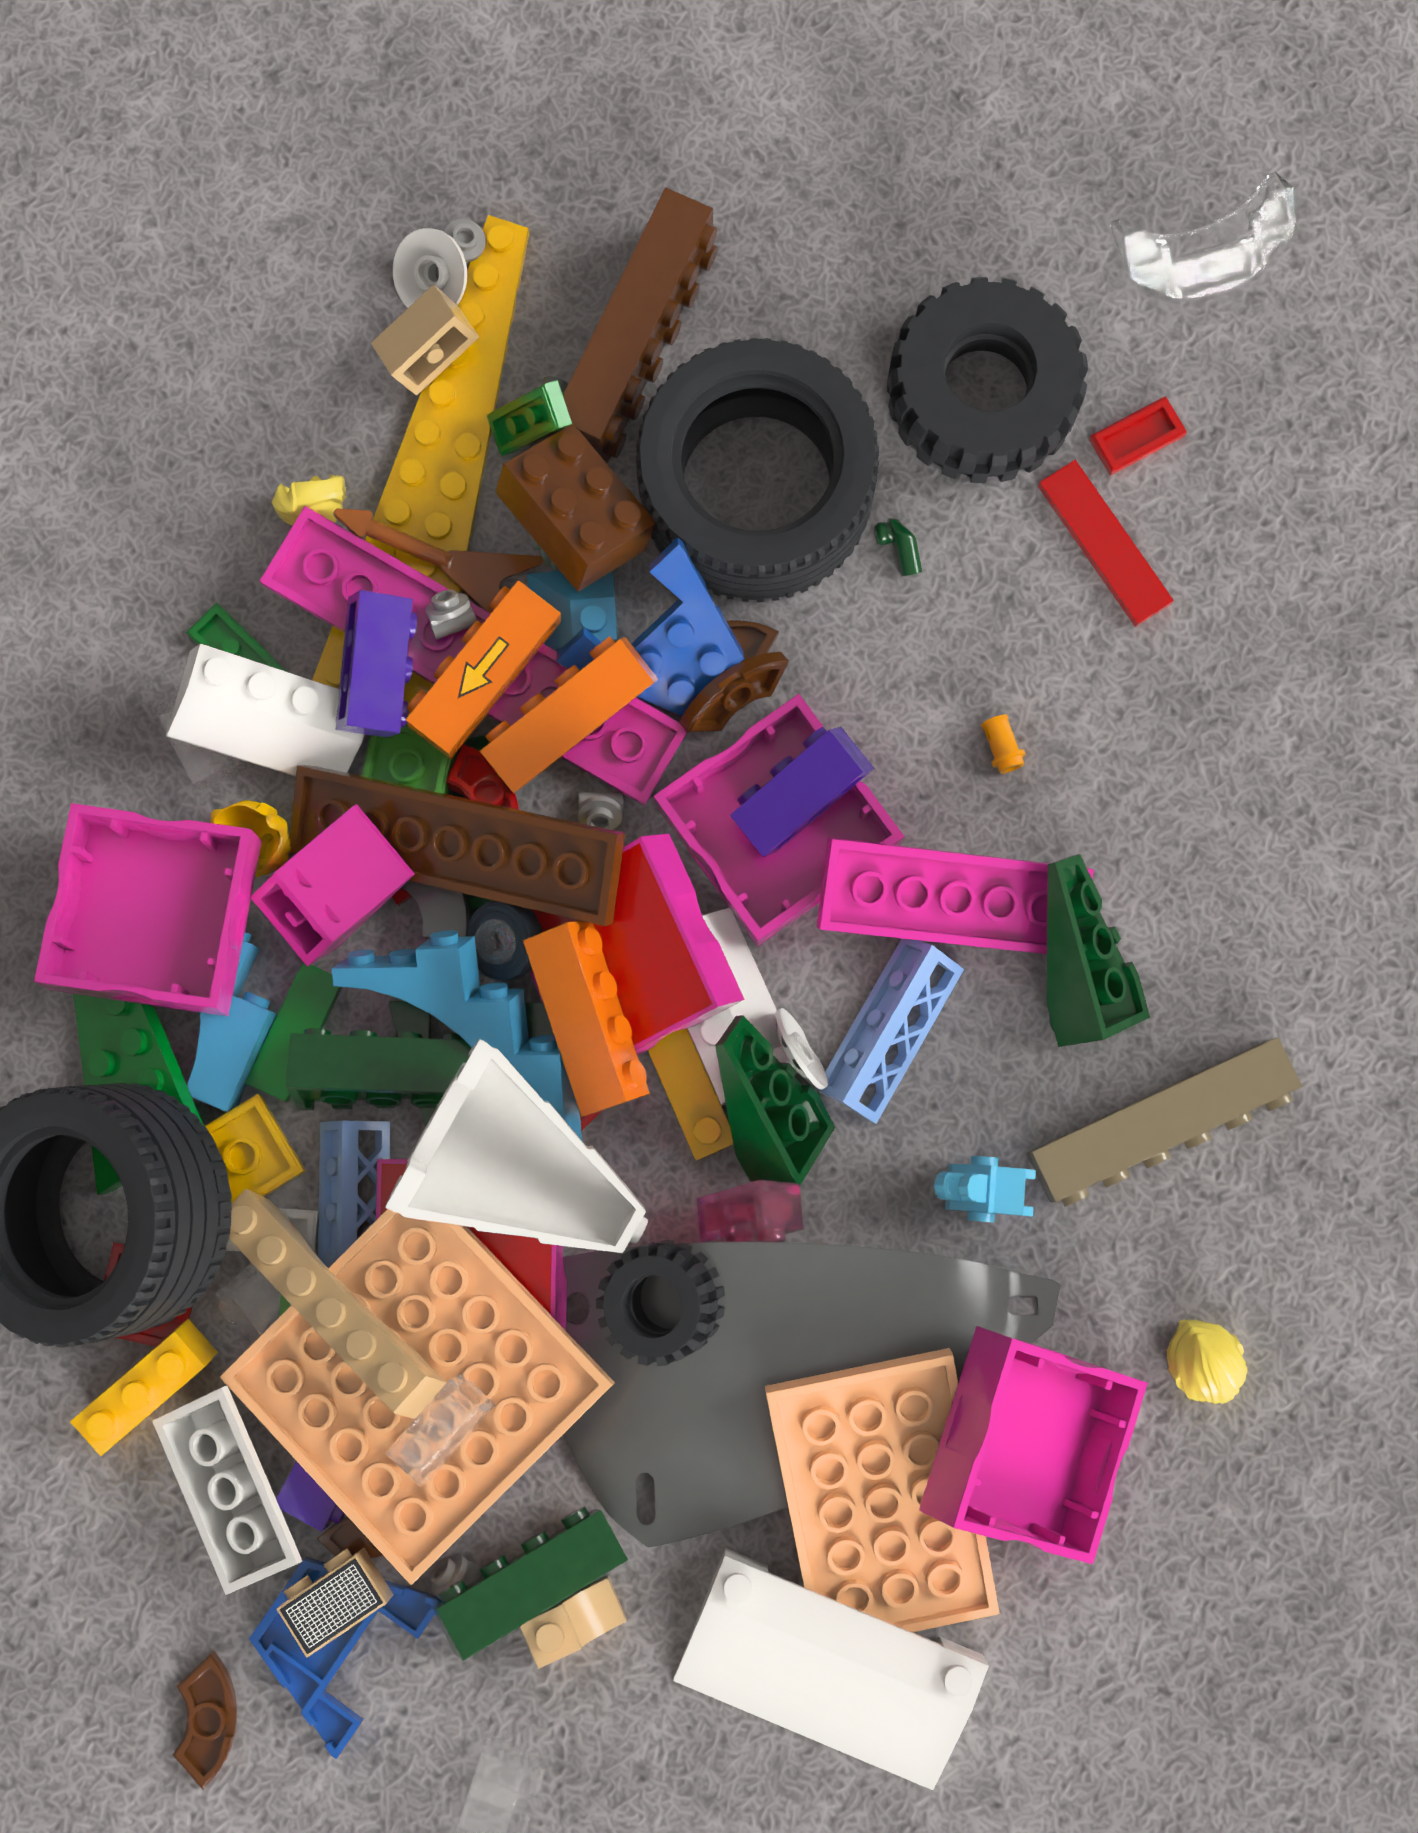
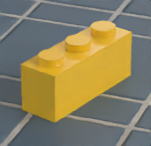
(144, 1387)

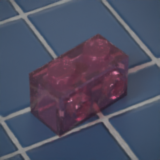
(751, 1213)

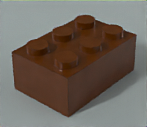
(575, 507)

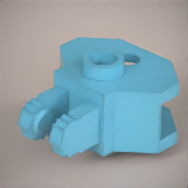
(984, 1189)

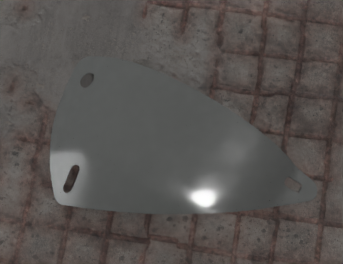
(786, 1317)

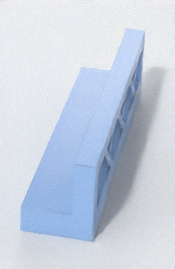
(885, 1023)
(340, 1180)

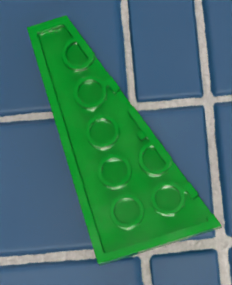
(125, 1046)

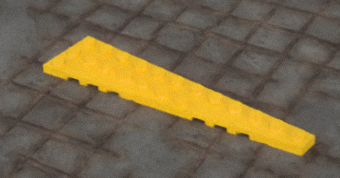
(447, 441)

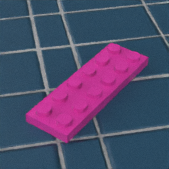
(934, 896)

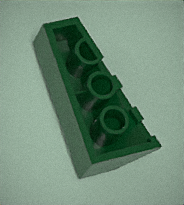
(371, 1068)
(528, 1583)

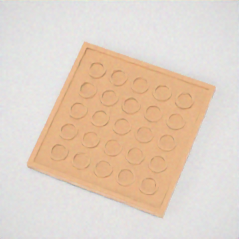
(462, 1317)

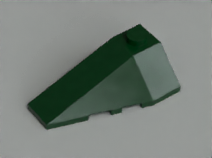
(1087, 980)
(772, 1116)

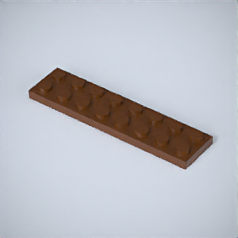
(472, 843)

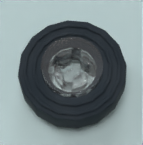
(507, 925)

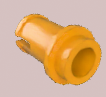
(1003, 744)

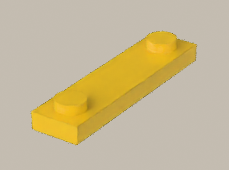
(691, 1094)

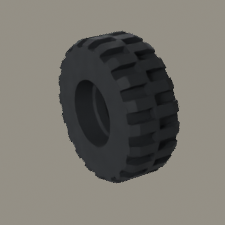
(1000, 321)

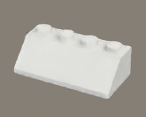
(259, 714)
(756, 1007)
(227, 1490)

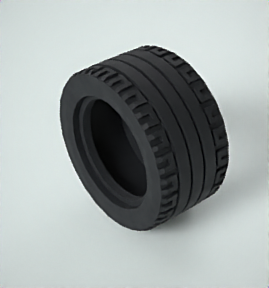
(773, 383)
(174, 1204)

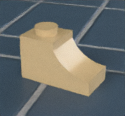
(573, 1622)

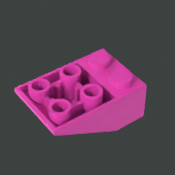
(332, 886)

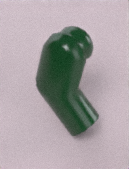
(905, 543)

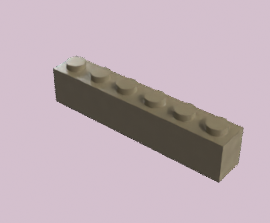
(1164, 1120)

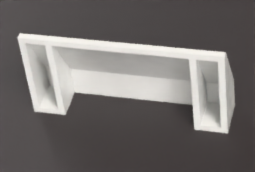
(830, 1671)

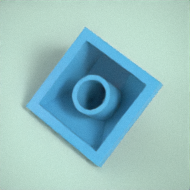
(589, 608)

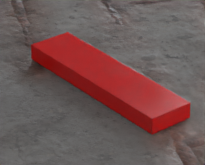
(1105, 543)

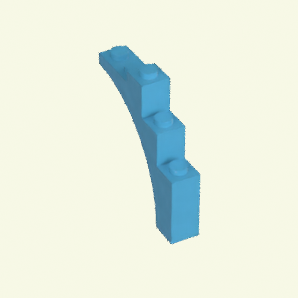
(445, 982)
(231, 1043)

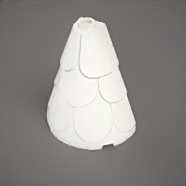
(513, 1166)

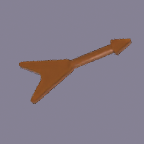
(472, 572)

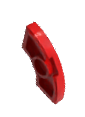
(478, 780)

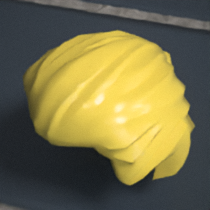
(316, 494)
(1206, 1361)

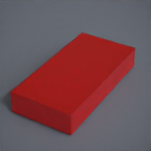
(1137, 435)

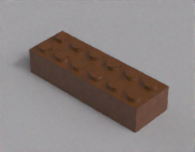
(640, 321)

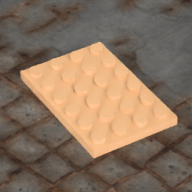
(854, 1475)

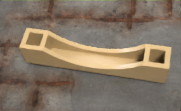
(352, 1330)

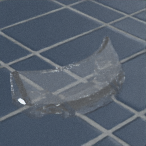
(1214, 255)

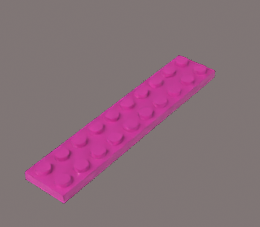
(327, 564)

